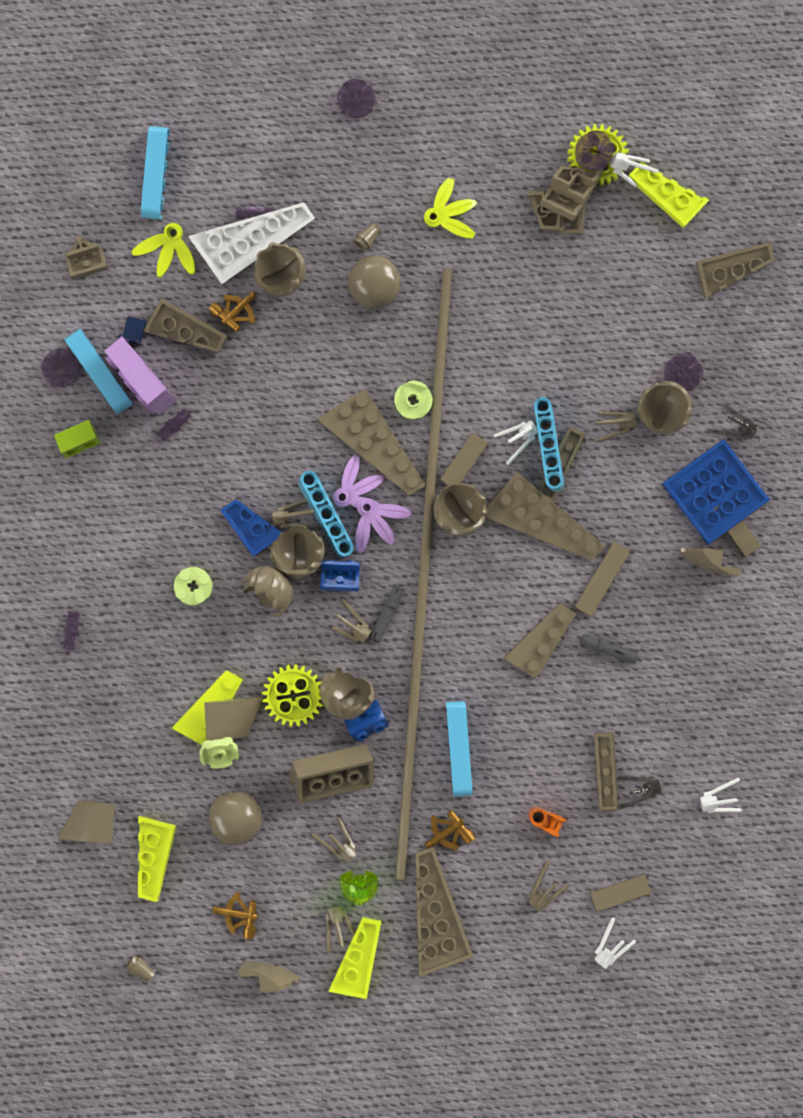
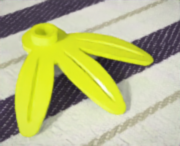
(444, 212)
(170, 243)

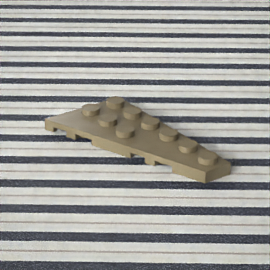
(367, 433)
(533, 513)
(438, 923)

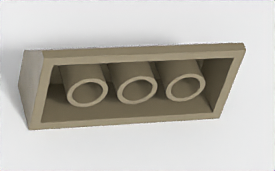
(332, 773)

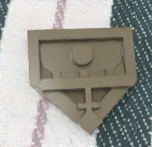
(85, 259)

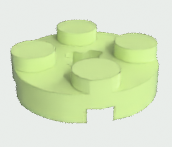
(407, 391)
(184, 592)
(219, 753)

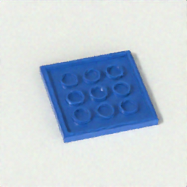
(715, 481)

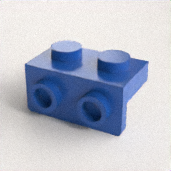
(340, 575)
(368, 723)

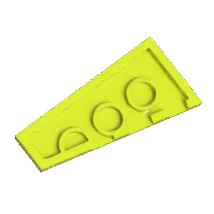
(356, 967)

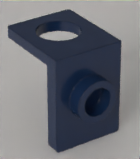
(133, 330)

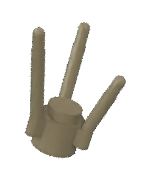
(624, 421)
(281, 516)
(360, 632)
(345, 851)
(541, 900)
(335, 915)

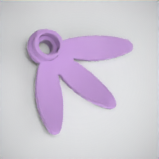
(353, 491)
(374, 516)

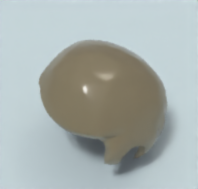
(279, 269)
(374, 282)
(665, 407)
(460, 509)
(297, 552)
(270, 587)
(346, 695)
(235, 818)

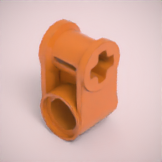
(549, 822)

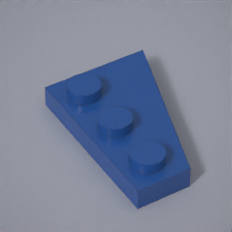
(250, 527)

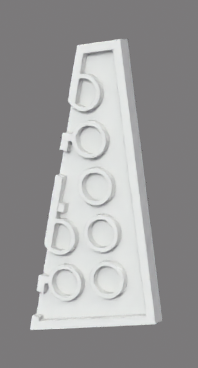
(237, 244)

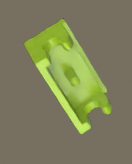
(77, 439)

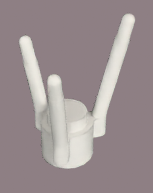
(621, 162)
(527, 431)
(709, 803)
(607, 957)

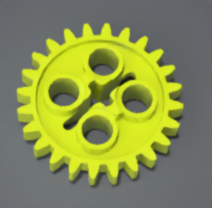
(618, 147)
(296, 712)

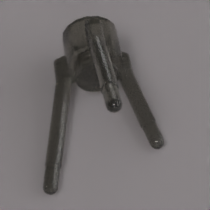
(746, 426)
(650, 789)

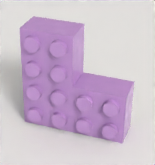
(139, 377)

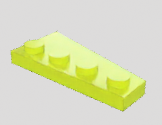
(675, 200)
(193, 723)
(154, 851)

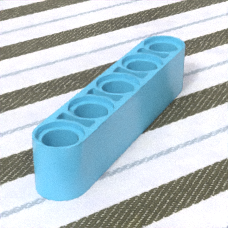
(154, 172)
(98, 371)
(549, 435)
(325, 505)
(459, 748)

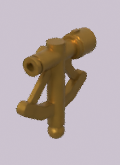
(229, 318)
(455, 825)
(249, 915)

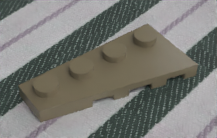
(725, 269)
(181, 326)
(535, 649)

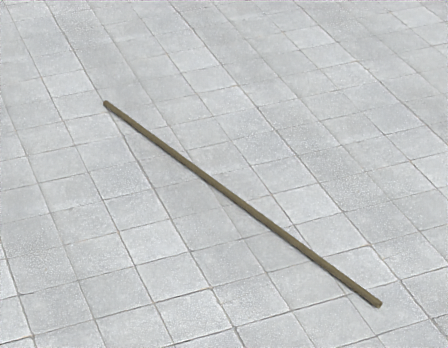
(423, 575)

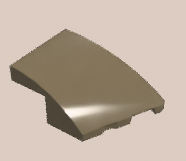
(570, 191)
(552, 221)
(709, 560)
(230, 717)
(90, 823)
(270, 976)

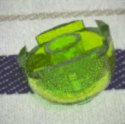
(358, 888)

